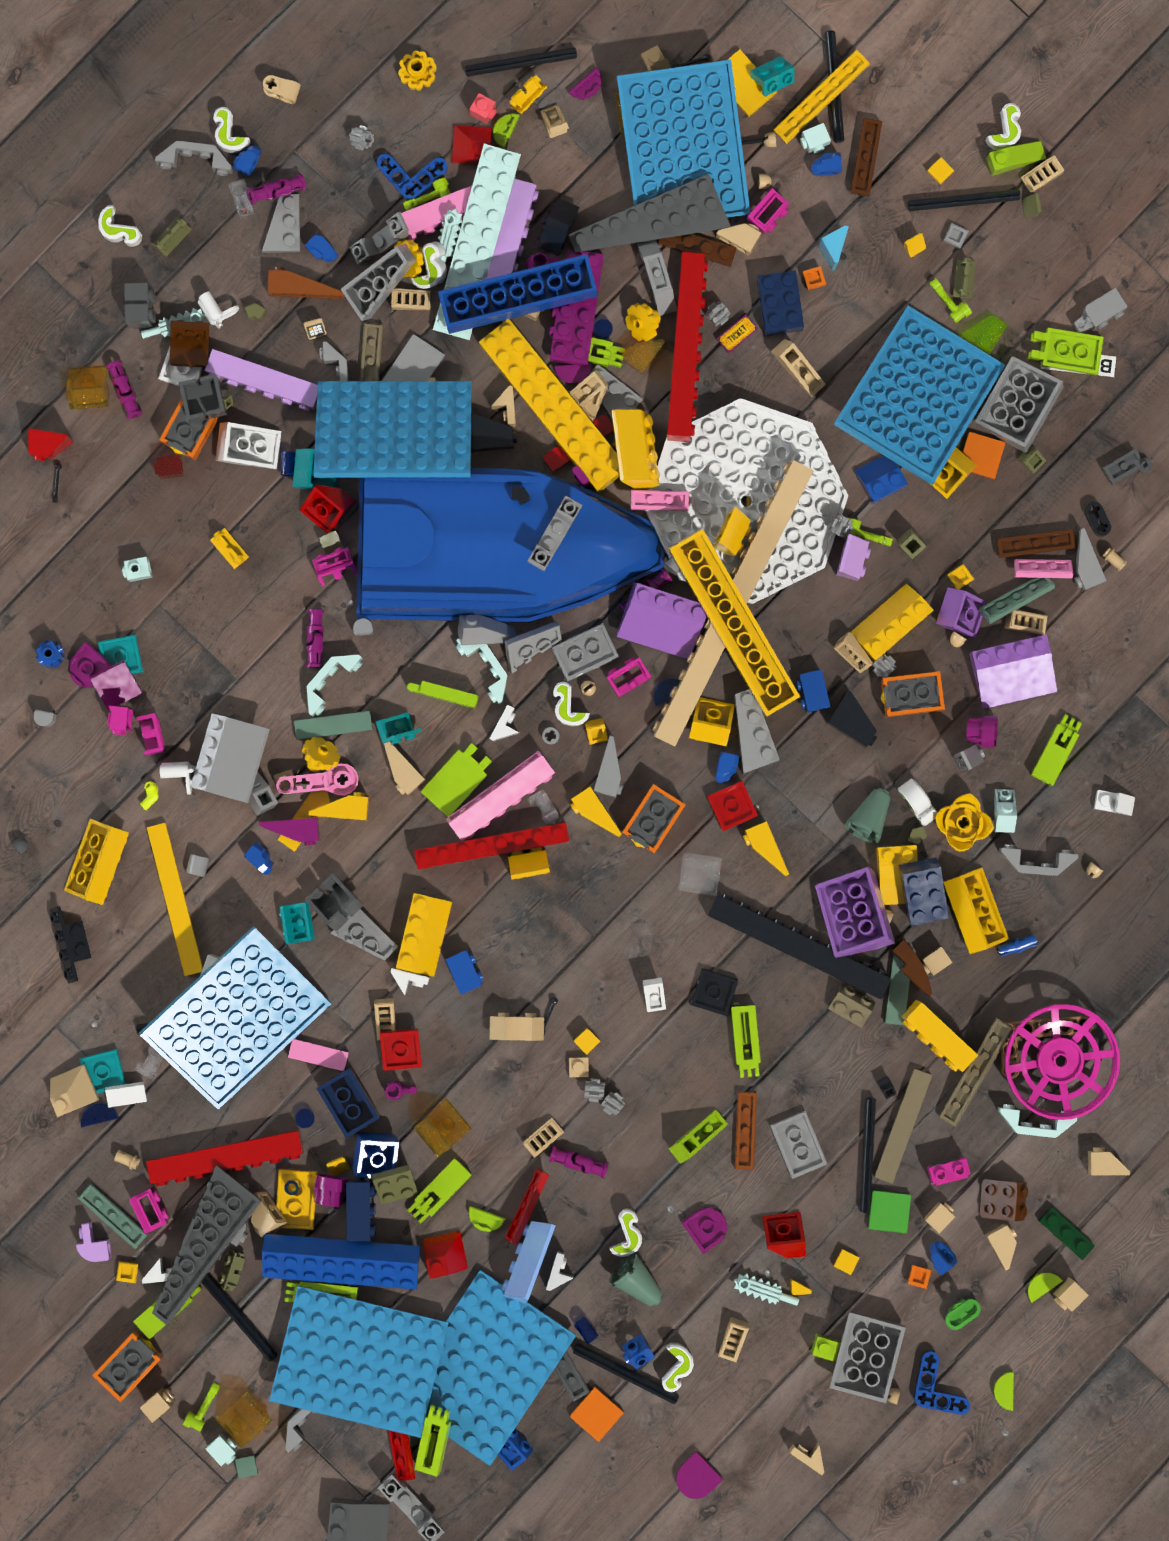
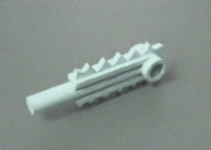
(451, 226)
(164, 325)
(772, 1293)

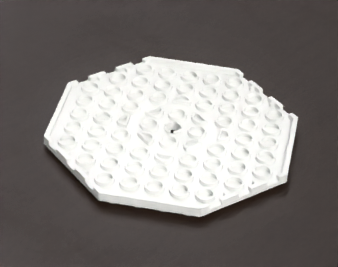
(740, 455)

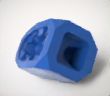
(247, 160)
(827, 165)
(321, 248)
(726, 767)
(259, 858)
(942, 1257)

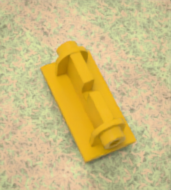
(522, 100)
(229, 548)

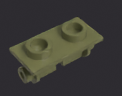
(172, 236)
(964, 278)
(232, 1262)

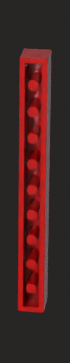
(686, 345)

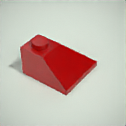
(468, 143)
(46, 444)
(327, 506)
(785, 1234)
(444, 1254)

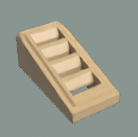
(1056, 165)
(403, 292)
(1010, 620)
(848, 647)
(384, 1003)
(531, 1149)
(739, 1324)

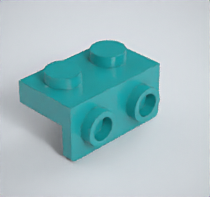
(773, 75)
(396, 728)
(297, 923)

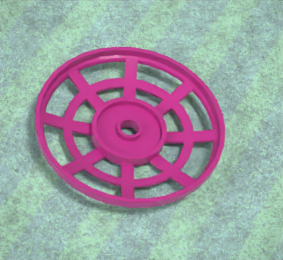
(1070, 1069)

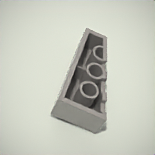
(376, 283)
(753, 734)

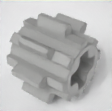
(361, 137)
(717, 313)
(840, 525)
(884, 666)
(594, 1090)
(613, 1103)

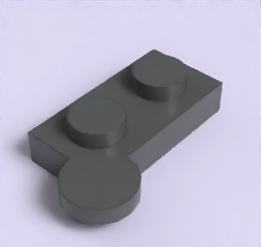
(1126, 465)

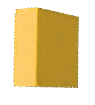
(940, 171)
(960, 577)
(846, 1261)
(127, 1272)

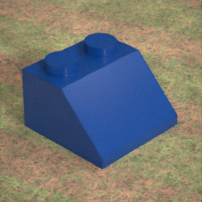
(881, 478)

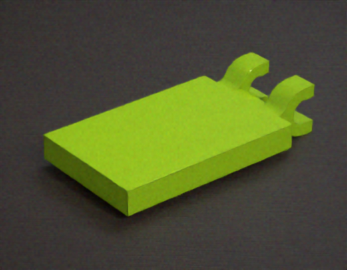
(1068, 350)
(456, 780)

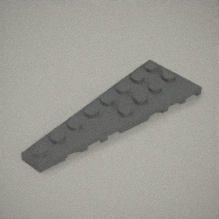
(674, 213)
(216, 1223)

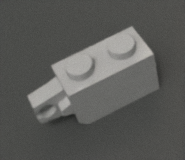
(1100, 311)

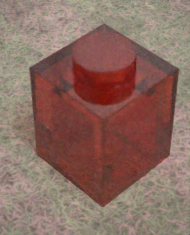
(169, 467)

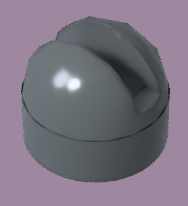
(20, 845)

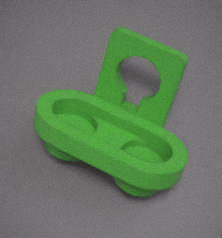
(962, 1313)

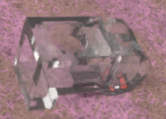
(239, 193)
(549, 812)
(151, 1064)

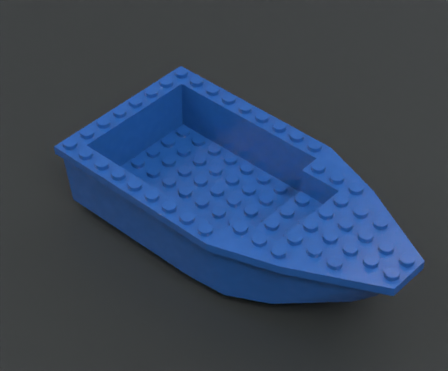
(465, 546)

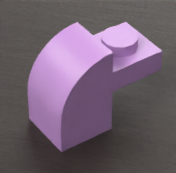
(90, 1249)

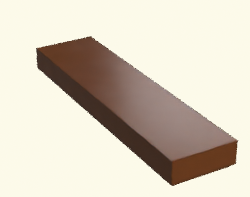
(745, 1130)

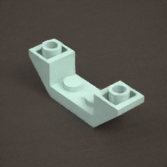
(349, 662)
(497, 689)
(1011, 1116)

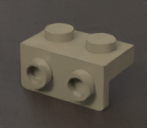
(852, 1005)

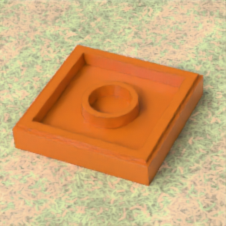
(984, 453)
(596, 1414)

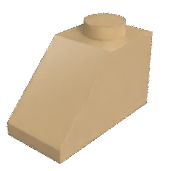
(741, 237)
(1104, 1163)
(267, 1217)
(1003, 1244)

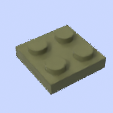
(395, 1184)

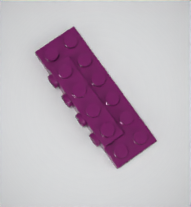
(576, 320)

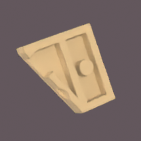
(590, 394)

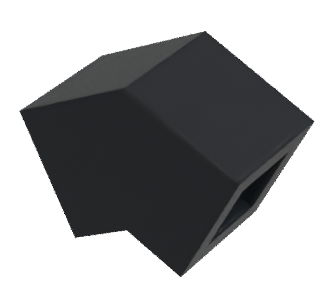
(520, 494)
(886, 1087)

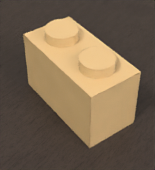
(1069, 1295)
(158, 1404)

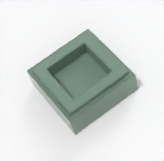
(246, 1466)

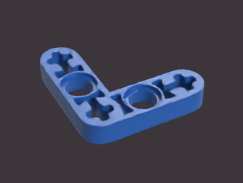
(407, 182)
(928, 1388)

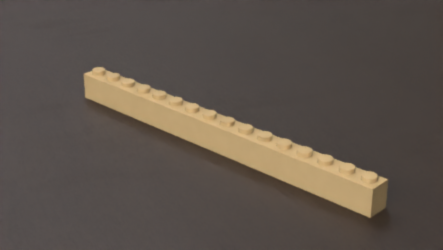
(745, 578)

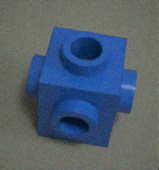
(56, 657)
(637, 1352)

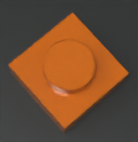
(814, 278)
(919, 1276)

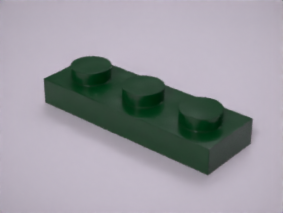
(1066, 1233)

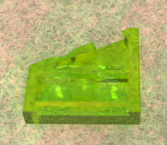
(985, 333)

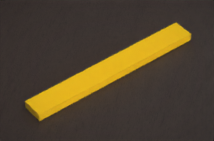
(175, 899)

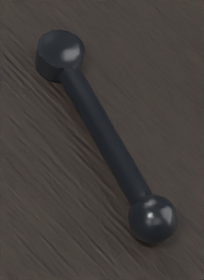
(706, 57)
(58, 467)
(554, 1001)

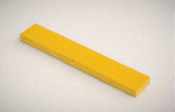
(821, 96)

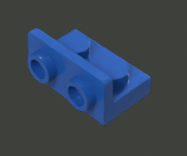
(515, 1450)

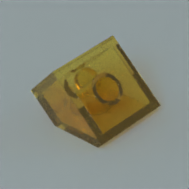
(87, 387)
(442, 1128)
(244, 1419)

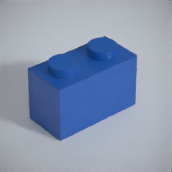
(813, 691)
(464, 972)

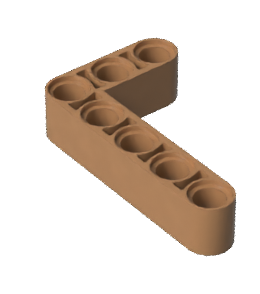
(1034, 1024)

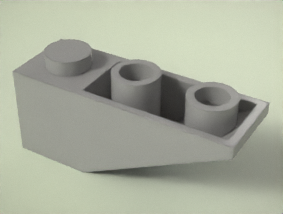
(261, 797)

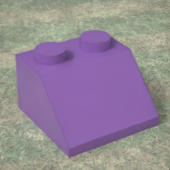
(961, 612)

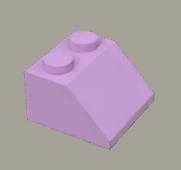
(853, 557)

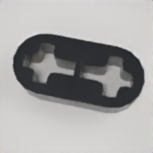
(1102, 517)

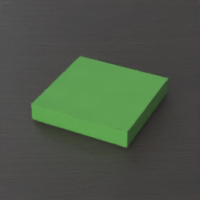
(889, 1211)

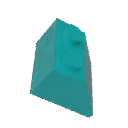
(304, 472)

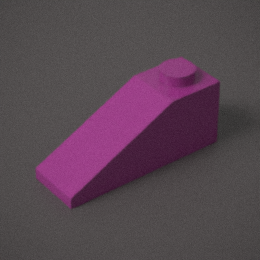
(298, 829)

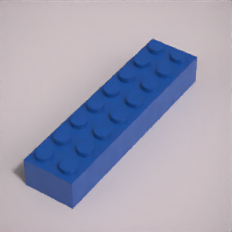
(518, 294)
(340, 1261)

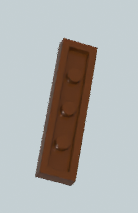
(866, 157)
(713, 250)
(1036, 543)

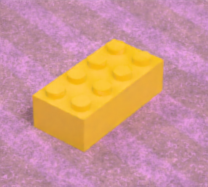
(939, 1036)

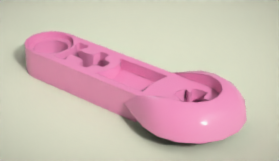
(325, 781)

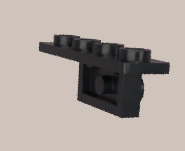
(71, 942)

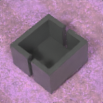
(140, 310)
(202, 399)
(337, 904)

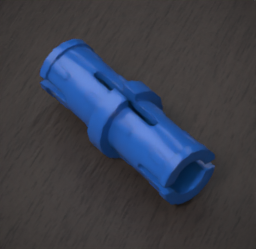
(1017, 945)

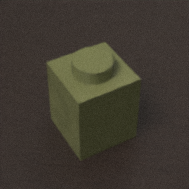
(912, 543)

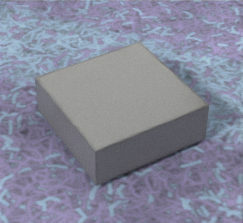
(955, 236)

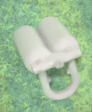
(212, 310)
(177, 770)

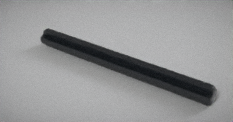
(521, 61)
(836, 106)
(964, 200)
(867, 1155)
(239, 1318)
(625, 1373)

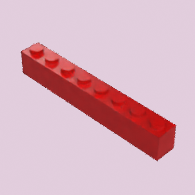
(491, 846)
(227, 1156)

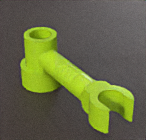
(441, 190)
(959, 311)
(856, 531)
(195, 1420)

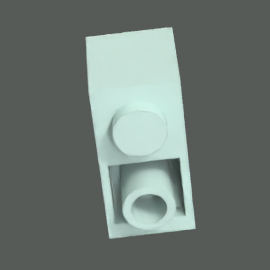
(1005, 810)

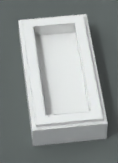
(126, 1094)

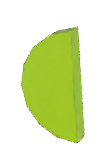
(504, 128)
(485, 1220)
(1042, 1284)
(1004, 1390)

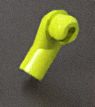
(152, 795)

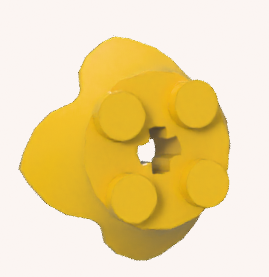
(978, 825)

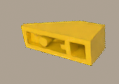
(349, 807)
(591, 808)
(764, 844)

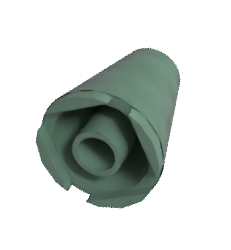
(870, 816)
(636, 1281)

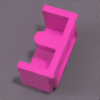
(761, 207)
(333, 563)
(616, 672)
(120, 720)
(151, 734)
(949, 1172)
(161, 1213)

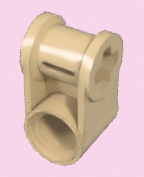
(284, 89)

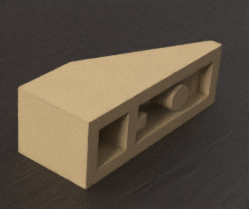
(798, 367)
(403, 772)

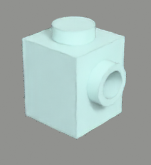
(815, 139)
(137, 569)
(222, 1449)

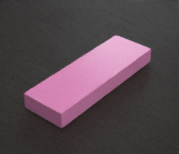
(659, 500)
(1043, 568)
(318, 1054)

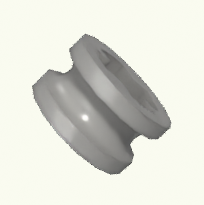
(548, 730)

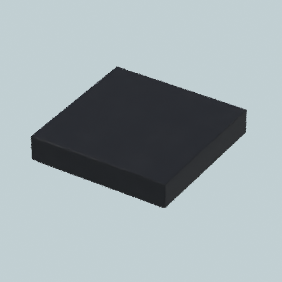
(714, 992)

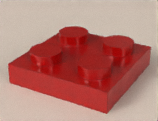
(732, 806)
(400, 1049)

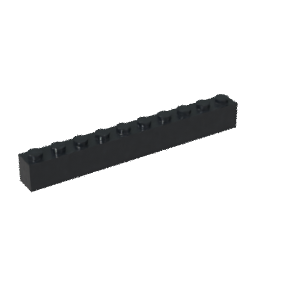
(802, 948)

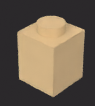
(936, 961)
(940, 1216)

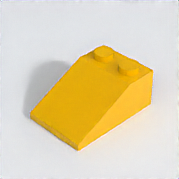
(732, 533)
(528, 864)
(888, 871)

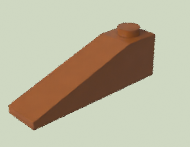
(289, 284)

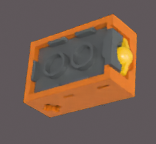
(187, 437)
(912, 694)
(653, 819)
(128, 1365)

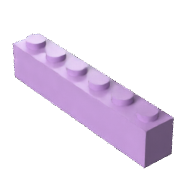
(513, 229)
(263, 379)

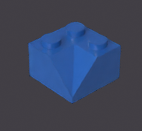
(374, 1154)

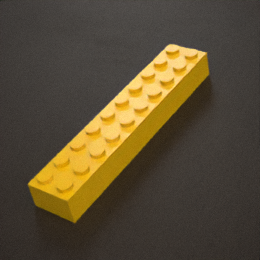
(552, 404)
(733, 622)

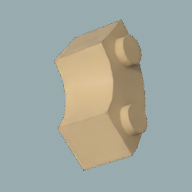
(516, 1027)

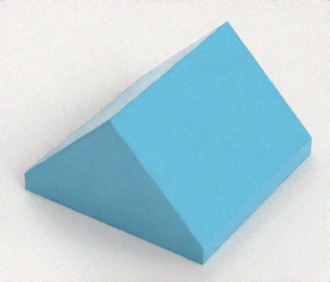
(832, 245)

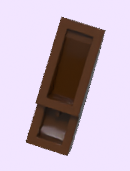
(912, 966)

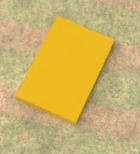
(747, 90)
(300, 1207)

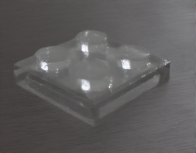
(700, 874)

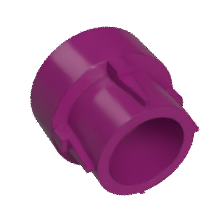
(983, 731)
(329, 1190)

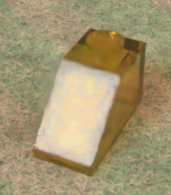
(642, 354)

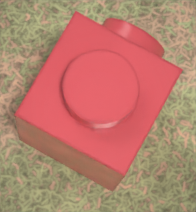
(483, 108)

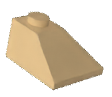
(72, 1090)

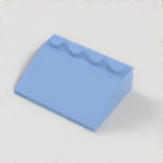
(528, 1262)

